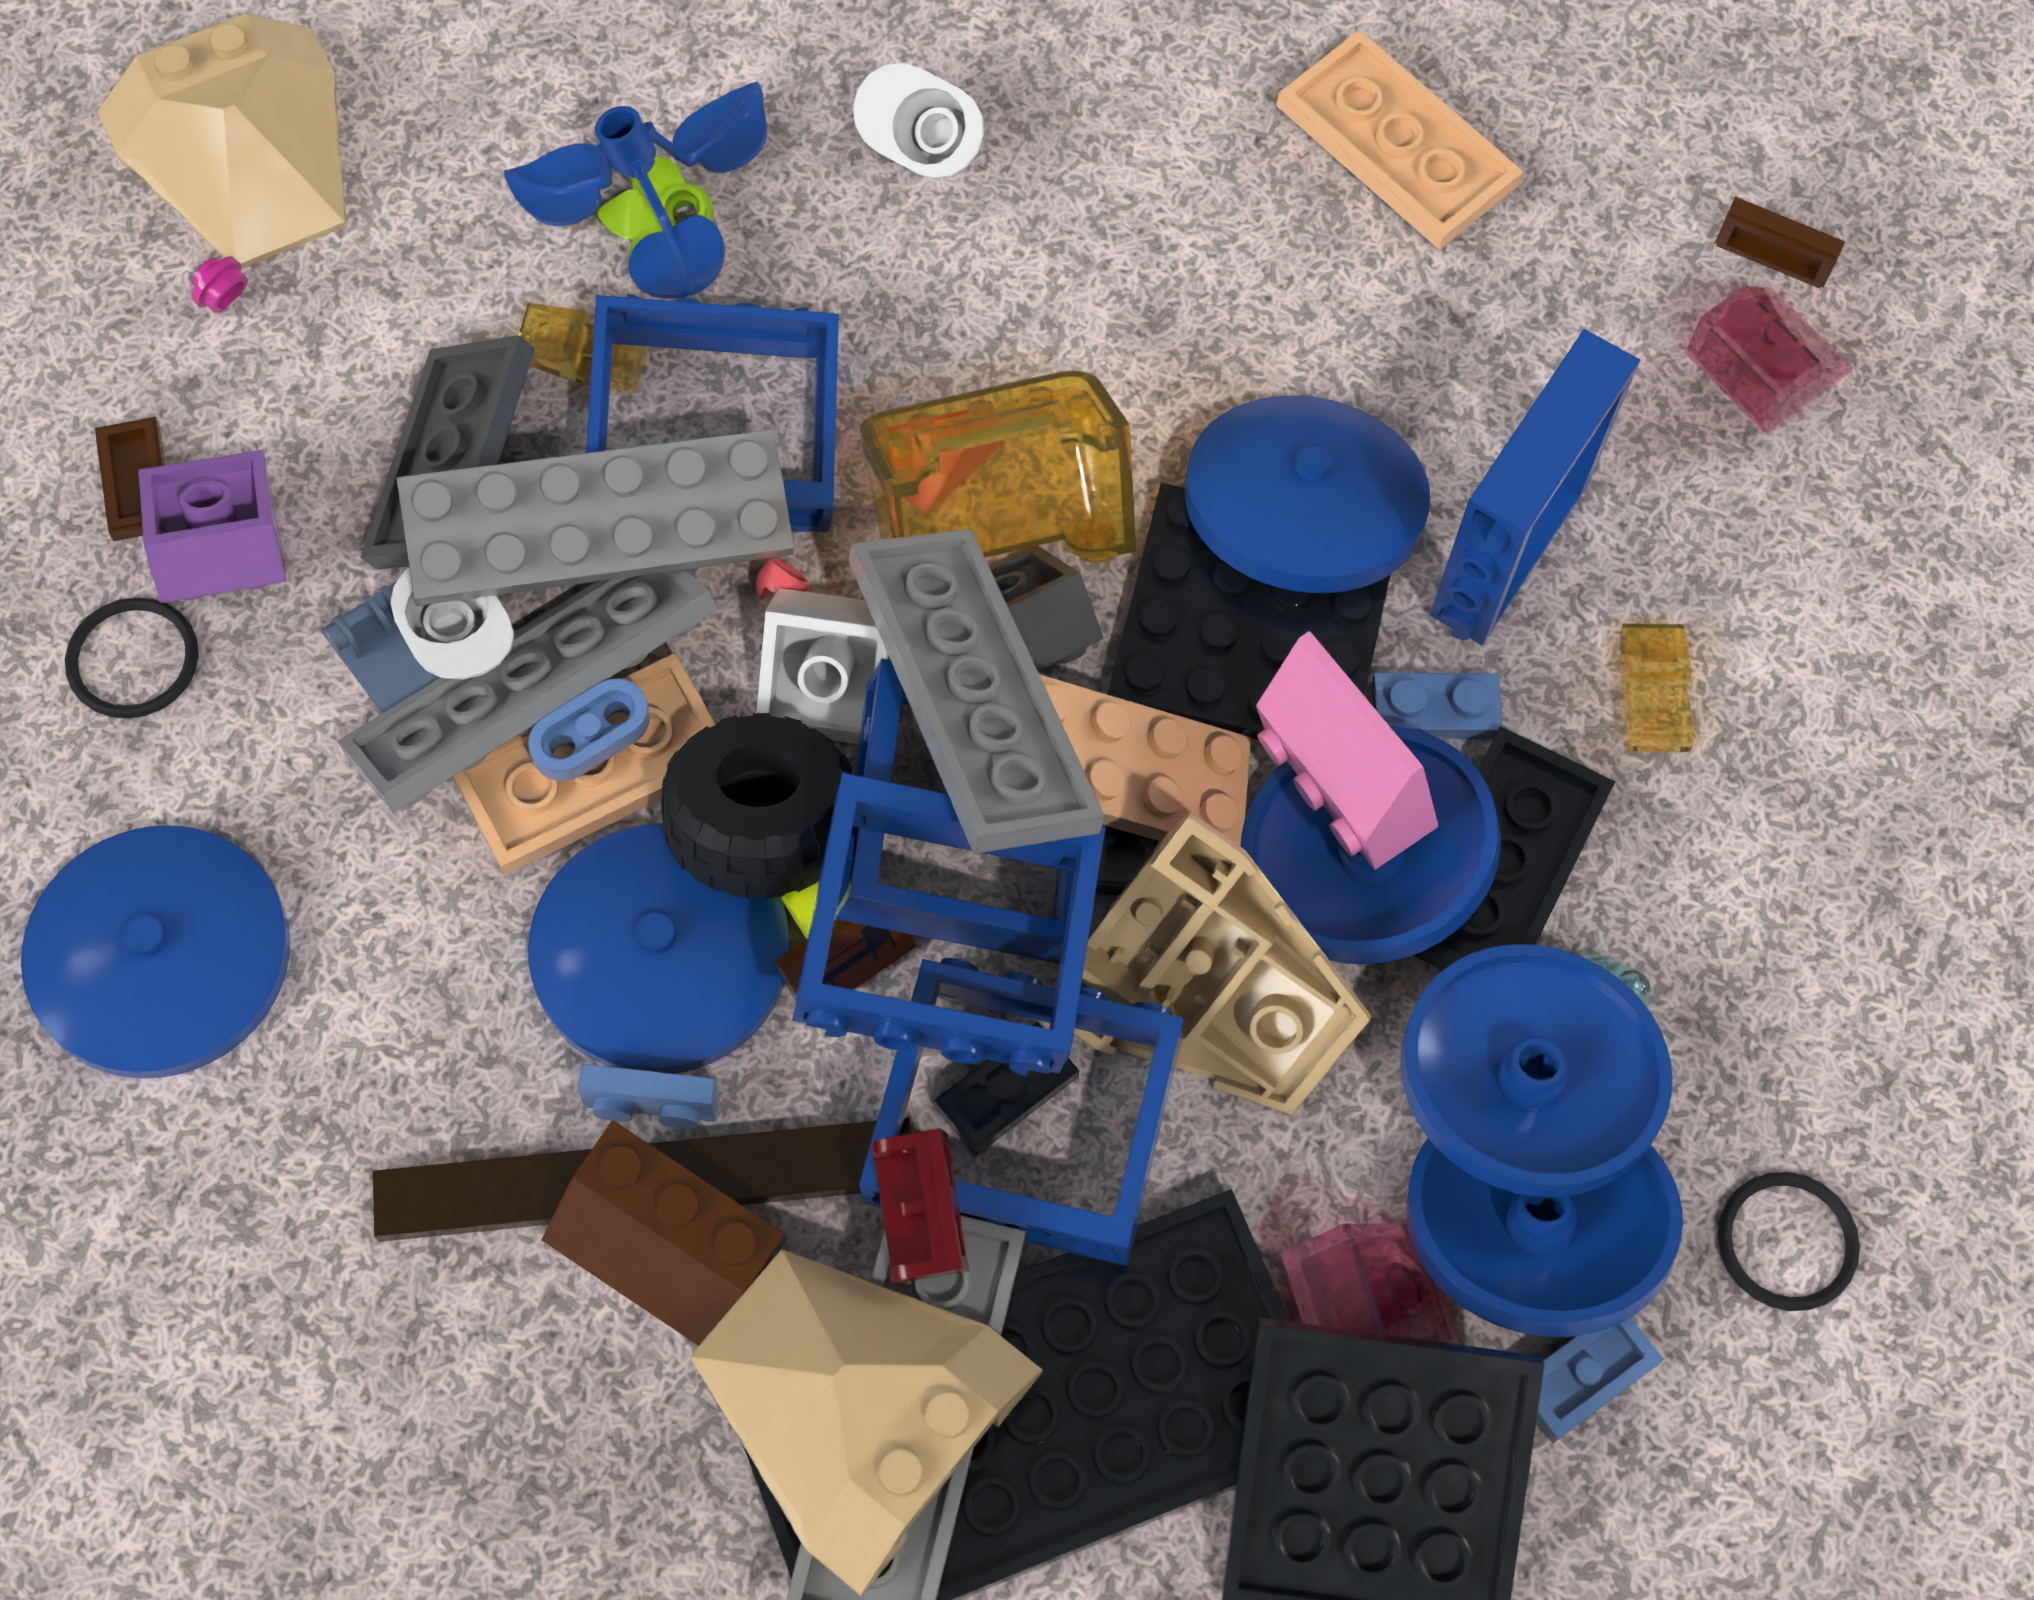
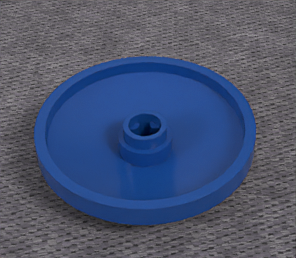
(1306, 494)
(1406, 902)
(155, 951)
(649, 961)
(1536, 1070)
(1545, 1260)

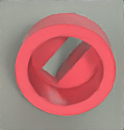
(779, 574)

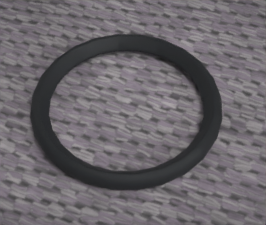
(149, 707)
(1751, 1287)

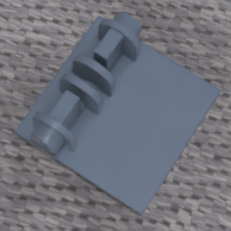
(377, 651)

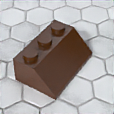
(660, 1234)

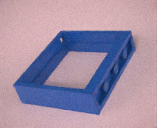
(729, 329)
(1532, 486)
(920, 913)
(1025, 996)
(905, 1023)

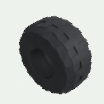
(746, 764)

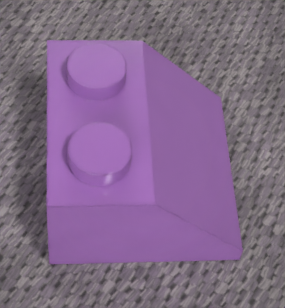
(210, 526)

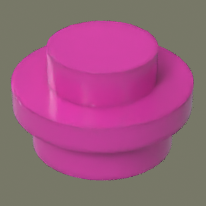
(218, 283)

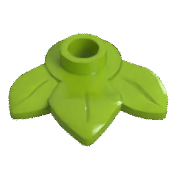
(631, 214)

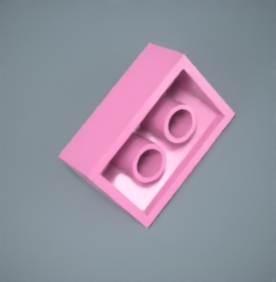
(1344, 756)

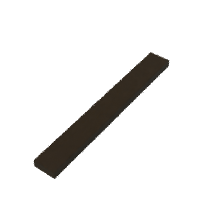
(530, 1187)

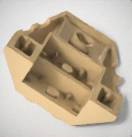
(236, 134)
(1231, 959)
(855, 1403)

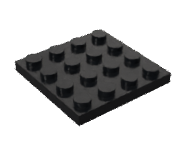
(1213, 638)
(1380, 1467)

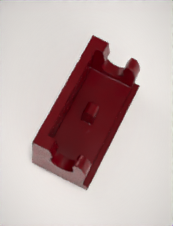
(920, 1206)

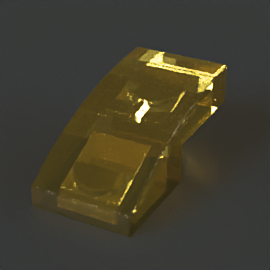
(565, 347)
(1655, 687)

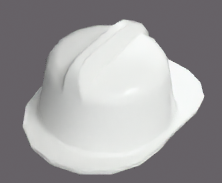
(918, 120)
(454, 636)

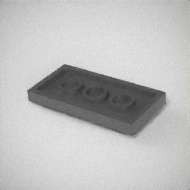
(453, 424)

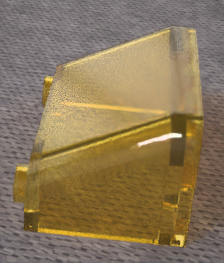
(1009, 463)

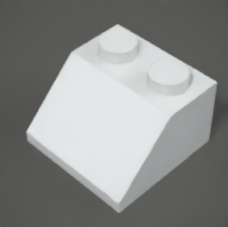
(818, 661)

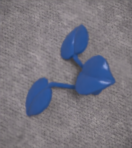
(683, 258)

